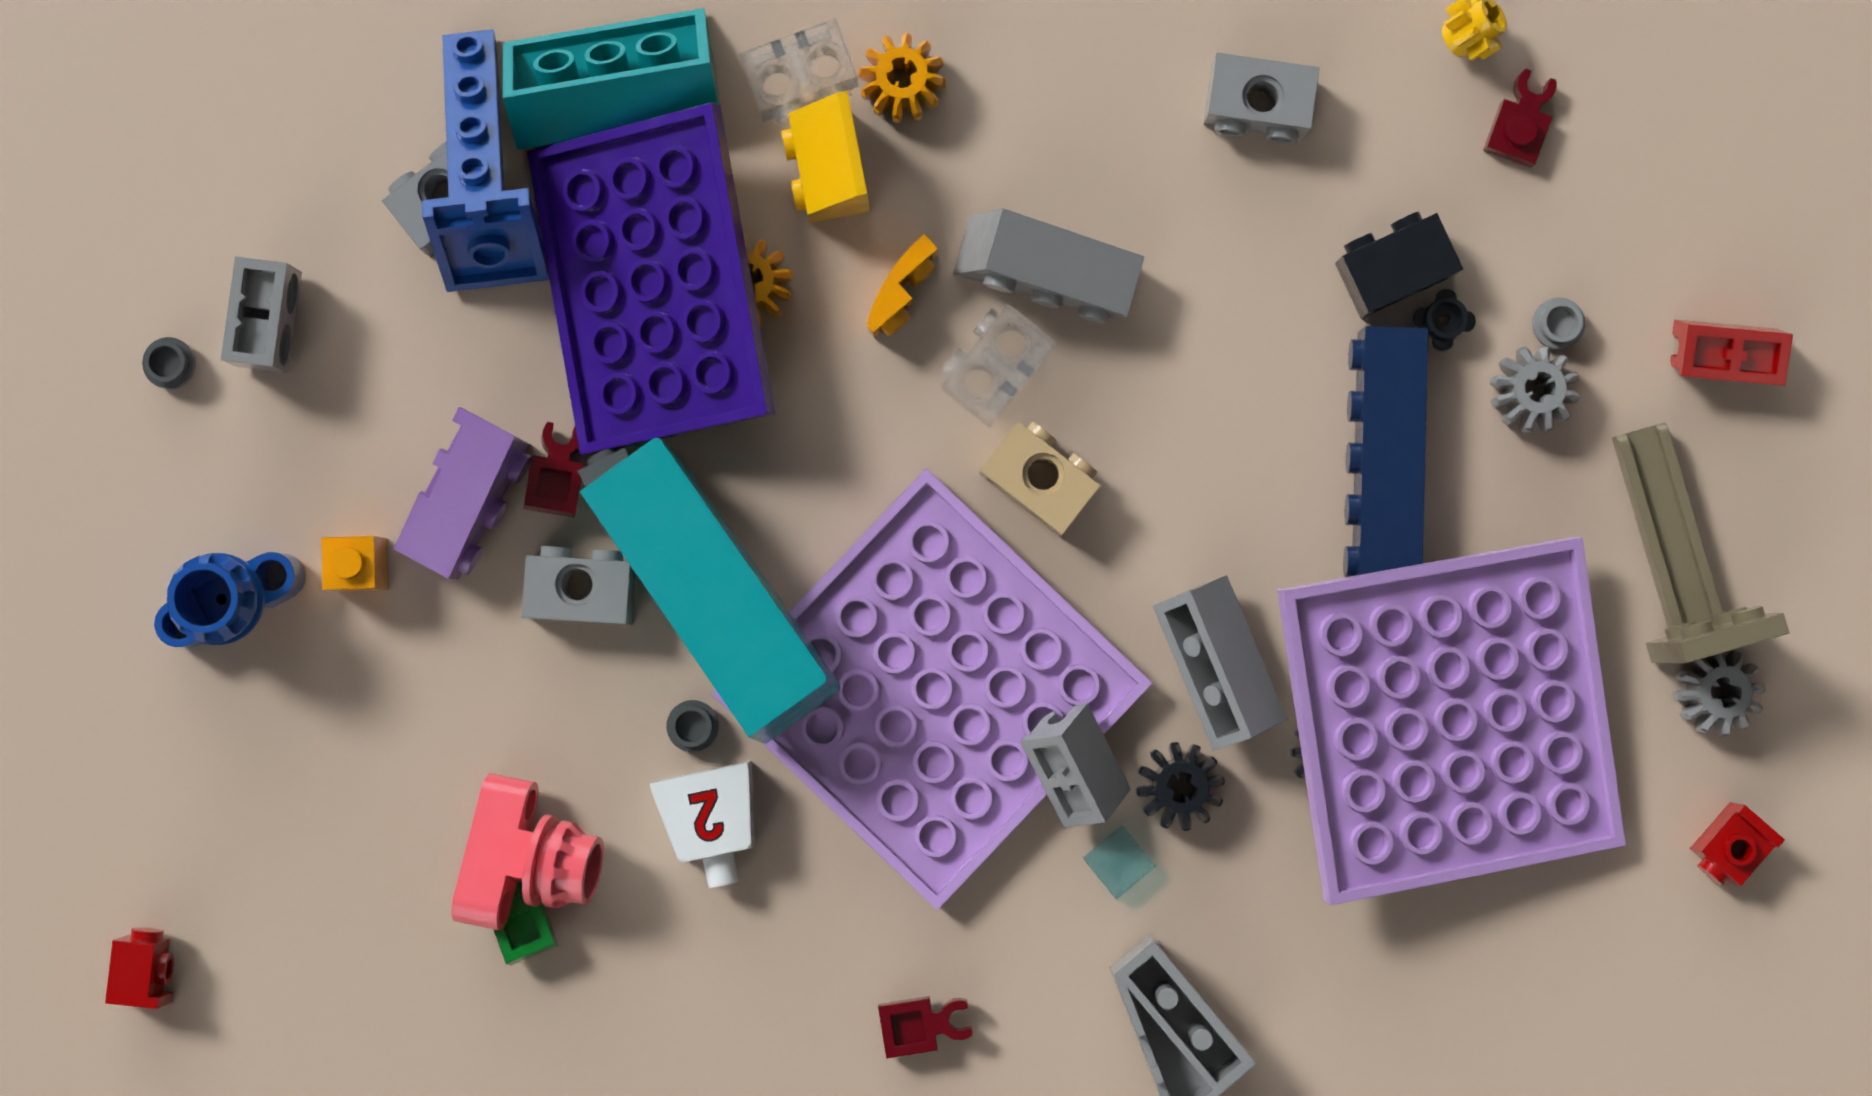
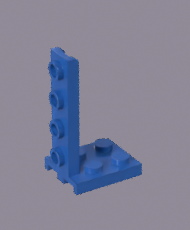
(480, 229)

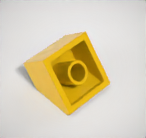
(827, 159)

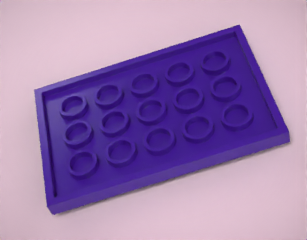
(651, 280)

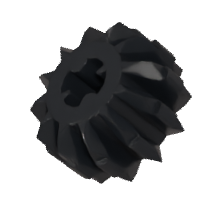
(1195, 777)

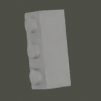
(1220, 663)

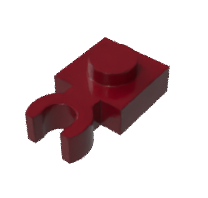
(1519, 126)
(553, 479)
(912, 1026)

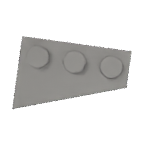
(1048, 264)
(1176, 1028)

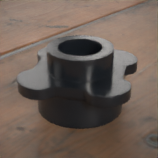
(1459, 319)

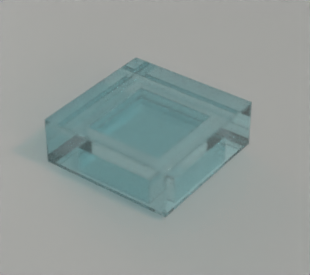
(1119, 862)

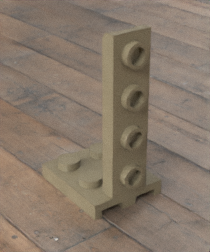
(1678, 557)

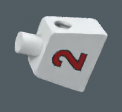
(709, 817)

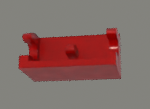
(1732, 352)

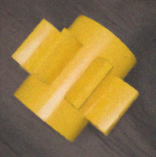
(1474, 28)

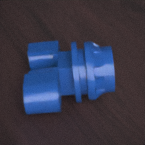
(223, 597)

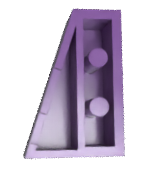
(463, 496)

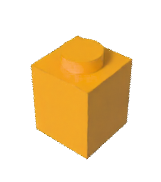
(354, 563)

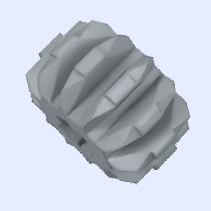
(1542, 409)
(1725, 710)

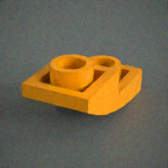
(892, 301)

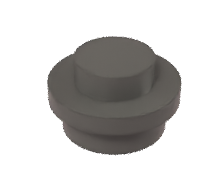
(169, 363)
(692, 726)

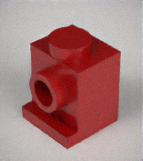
(1715, 844)
(140, 970)

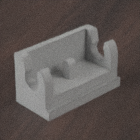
(1076, 767)

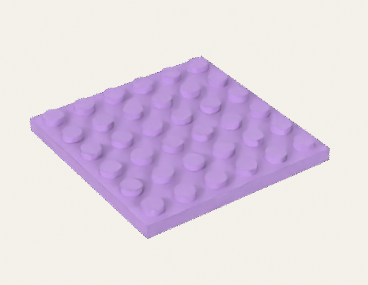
(941, 673)
(1451, 719)

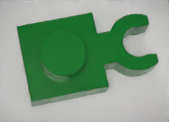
(526, 931)

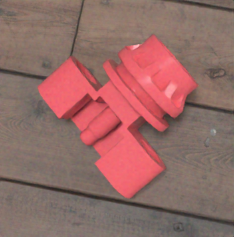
(552, 863)

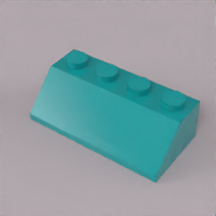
(606, 77)

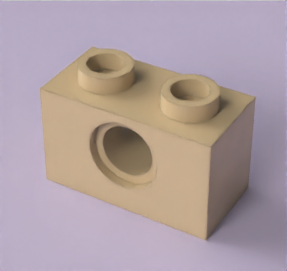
(1009, 473)

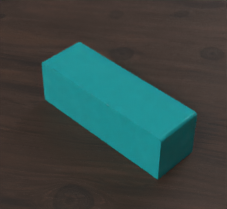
(711, 591)

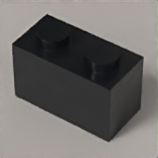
(1397, 264)

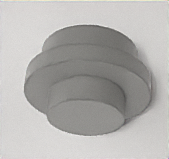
(1558, 323)

